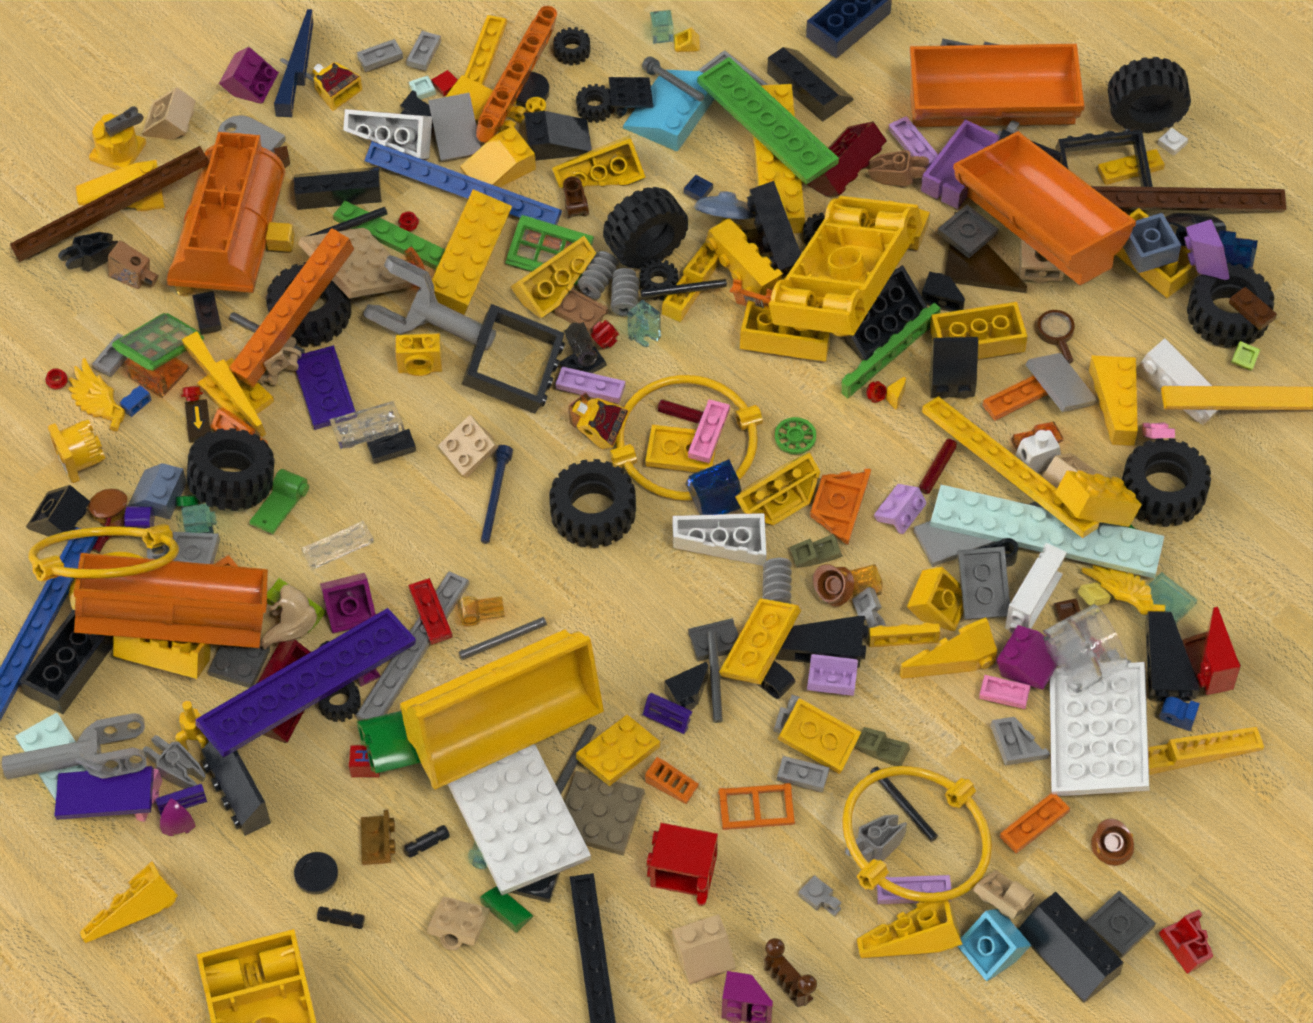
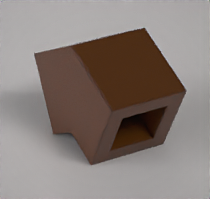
(282, 153)

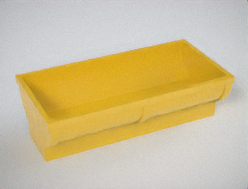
(503, 706)

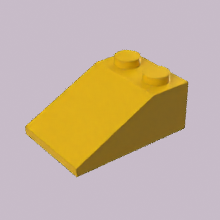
(501, 159)

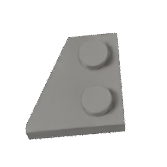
(1015, 742)

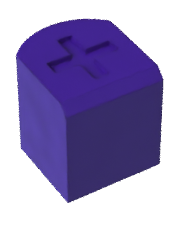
(139, 517)

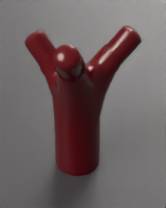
(99, 544)

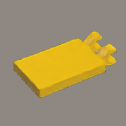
(479, 96)

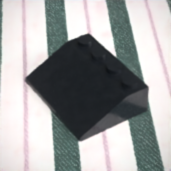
(889, 314)

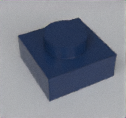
(698, 188)

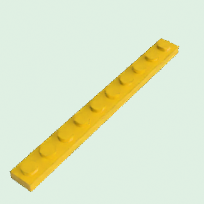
(1005, 463)

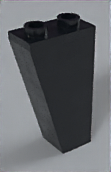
(827, 638)
(1167, 660)

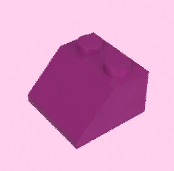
(347, 601)
(1026, 658)

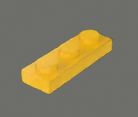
(1126, 167)
(904, 635)

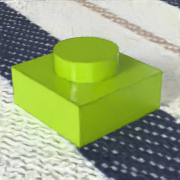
(1245, 356)

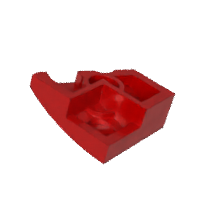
(1188, 942)

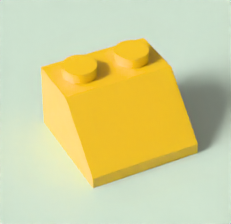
(937, 599)

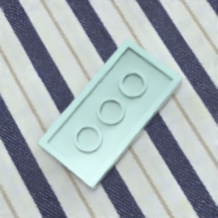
(47, 734)

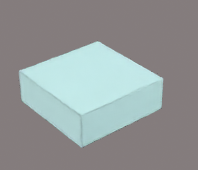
(423, 87)

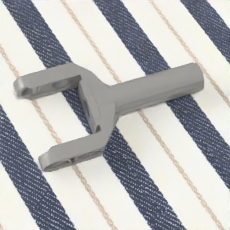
(424, 307)
(83, 752)

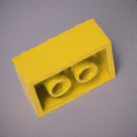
(1098, 498)

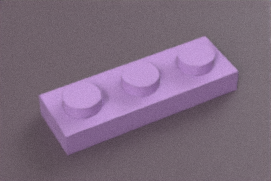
(912, 139)
(592, 384)
(925, 884)

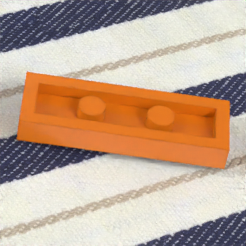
(1014, 398)
(1034, 822)

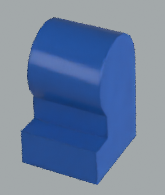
(1179, 713)

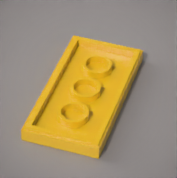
(760, 641)

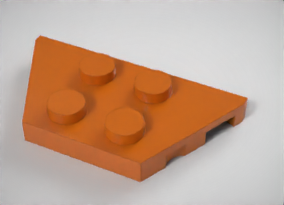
(839, 502)

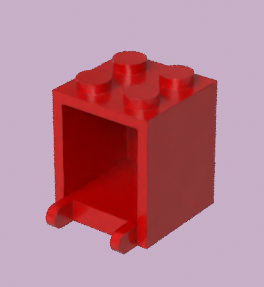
(683, 860)

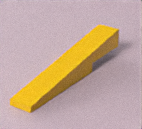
(698, 270)
(223, 378)
(1203, 749)

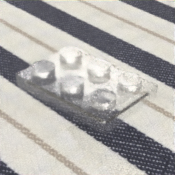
(367, 425)

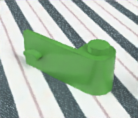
(286, 493)

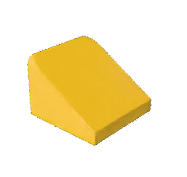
(687, 41)
(895, 392)

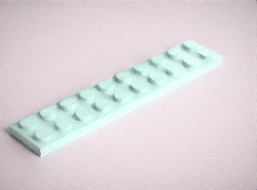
(1034, 526)

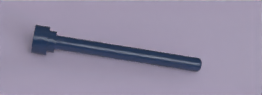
(503, 456)

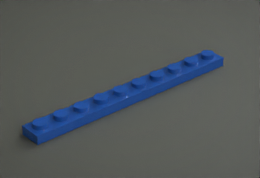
(456, 182)
(39, 622)

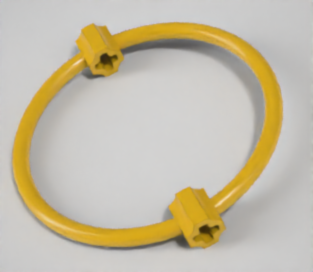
(746, 418)
(53, 566)
(876, 871)

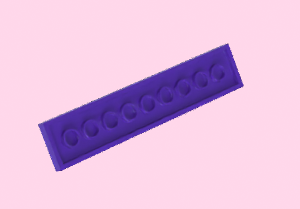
(305, 682)

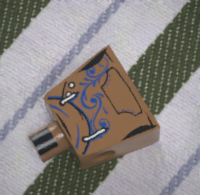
(130, 266)

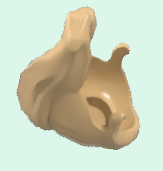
(296, 617)

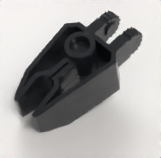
(88, 251)

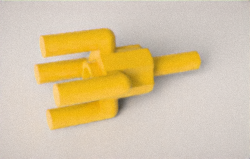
(189, 729)

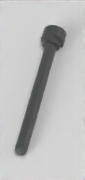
(652, 66)

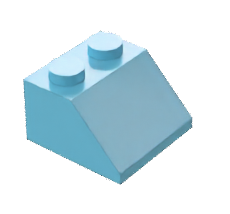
(993, 944)

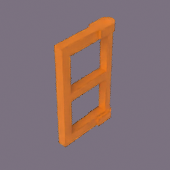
(758, 822)

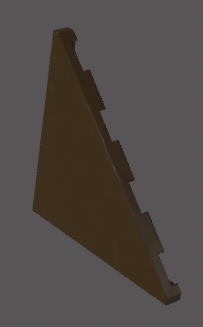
(982, 270)

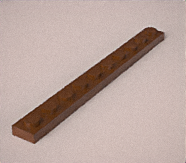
(1195, 198)
(109, 203)

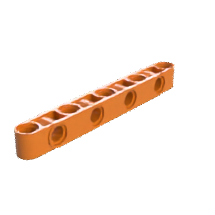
(516, 74)

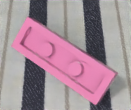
(709, 431)

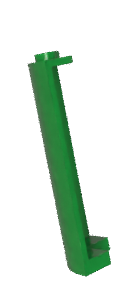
(387, 742)

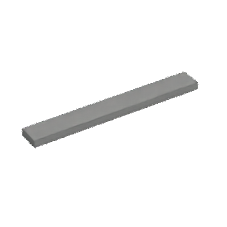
(404, 664)

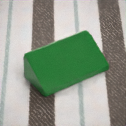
(506, 909)

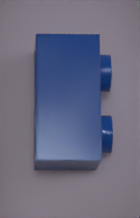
(135, 401)

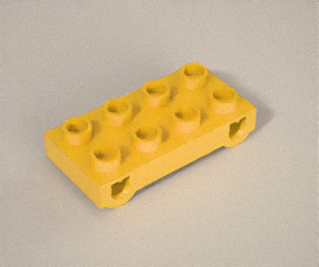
(845, 265)
(257, 982)

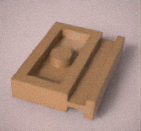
(580, 308)

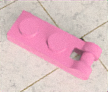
(1157, 430)

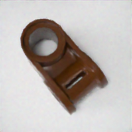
(574, 197)

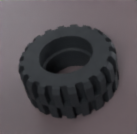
(1149, 94)
(645, 227)
(317, 324)
(1220, 325)
(1170, 458)
(592, 478)
(228, 488)

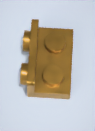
(376, 839)

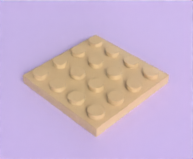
(364, 269)

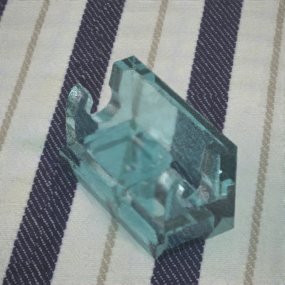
(643, 322)

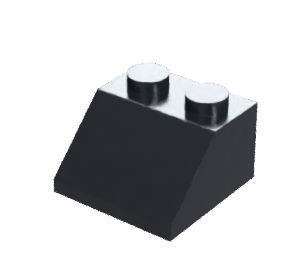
(58, 511)

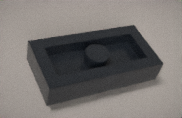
(207, 312)
(391, 446)

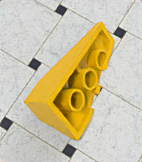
(104, 184)
(549, 283)
(146, 896)
(921, 931)

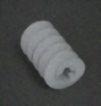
(597, 274)
(624, 291)
(777, 580)

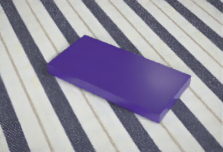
(323, 386)
(90, 796)

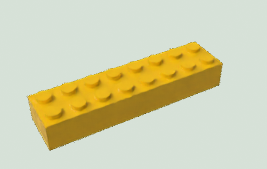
(771, 169)

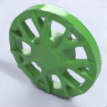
(795, 435)

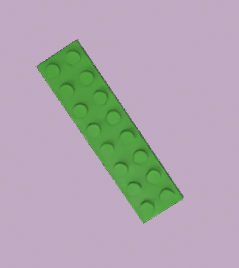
(768, 120)

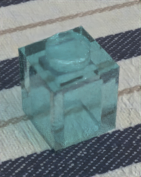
(661, 26)
(198, 519)

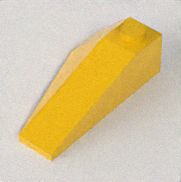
(607, 165)
(964, 653)

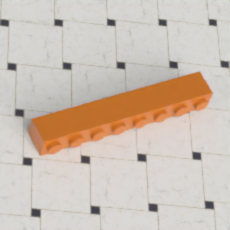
(292, 307)

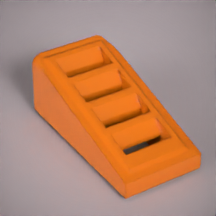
(666, 787)

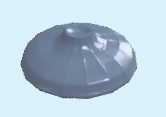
(725, 206)

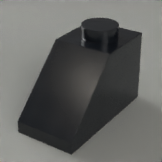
(943, 292)
(687, 686)

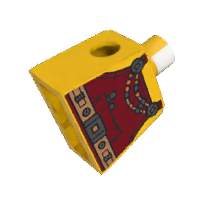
(336, 84)
(600, 421)

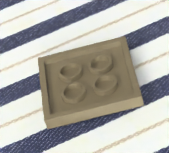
(603, 812)

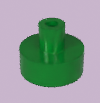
(187, 500)

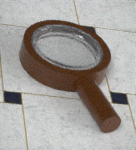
(1057, 329)

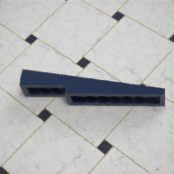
(296, 69)

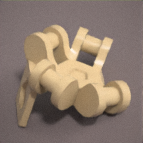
(280, 362)

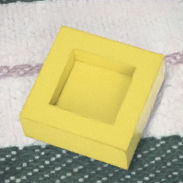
(1094, 594)

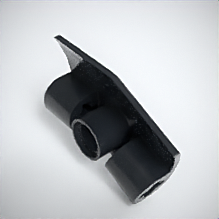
(1184, 220)

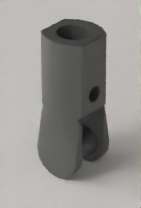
(123, 121)

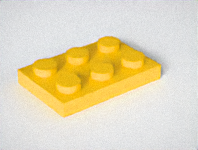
(257, 396)
(670, 447)
(819, 735)
(618, 750)

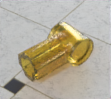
(474, 610)

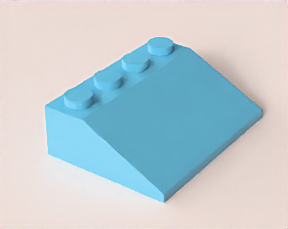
(672, 113)

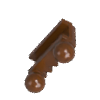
(799, 986)

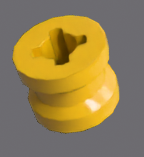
(535, 104)

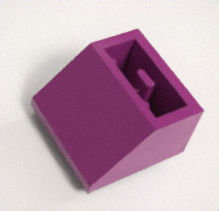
(248, 76)
(745, 1000)

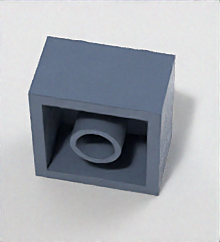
(1152, 244)

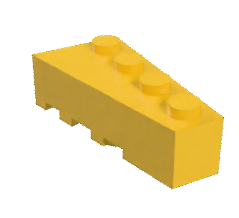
(742, 258)
(763, 336)
(1117, 392)
(172, 656)

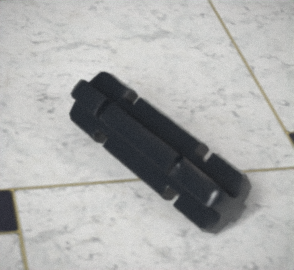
(426, 841)
(341, 917)

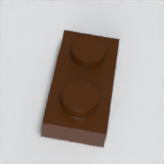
(1252, 308)

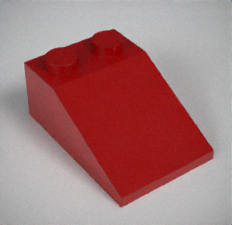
(1219, 661)

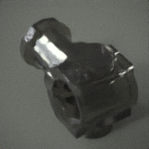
(581, 343)

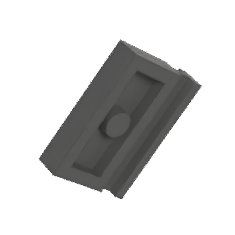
(726, 638)

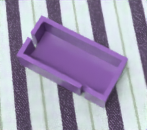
(940, 176)

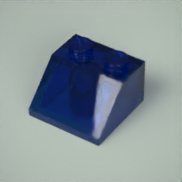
(715, 489)

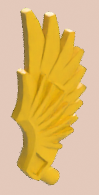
(95, 396)
(1125, 587)

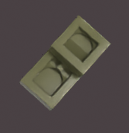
(813, 553)
(878, 746)

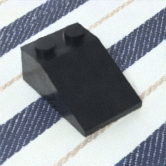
(556, 135)
(953, 367)

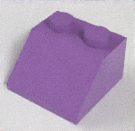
(1206, 250)

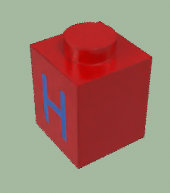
(359, 763)

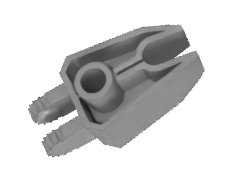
(175, 763)
(880, 837)

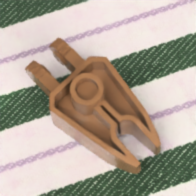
(897, 168)

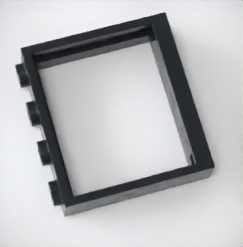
(1106, 140)
(502, 390)

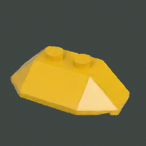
(781, 490)

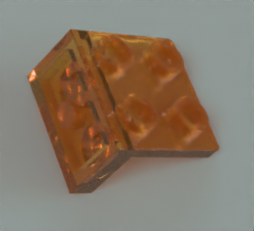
(159, 380)

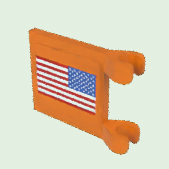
(742, 296)

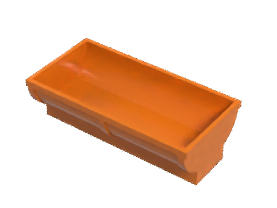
(995, 84)
(1046, 206)
(228, 216)
(173, 602)

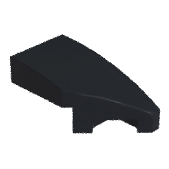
(572, 362)

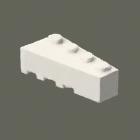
(399, 131)
(1169, 368)
(724, 536)

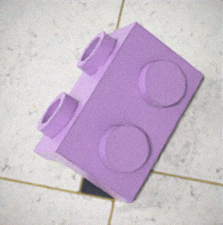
(901, 507)
(832, 674)

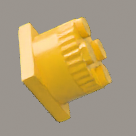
(117, 150)
(76, 447)

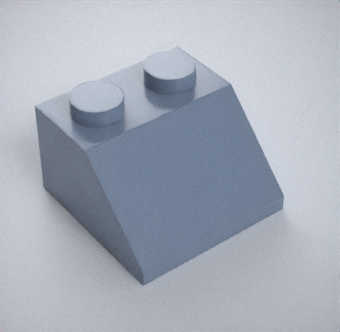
(159, 489)

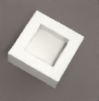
(1172, 141)

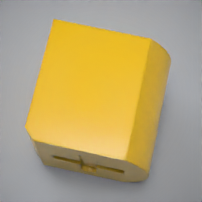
(280, 237)

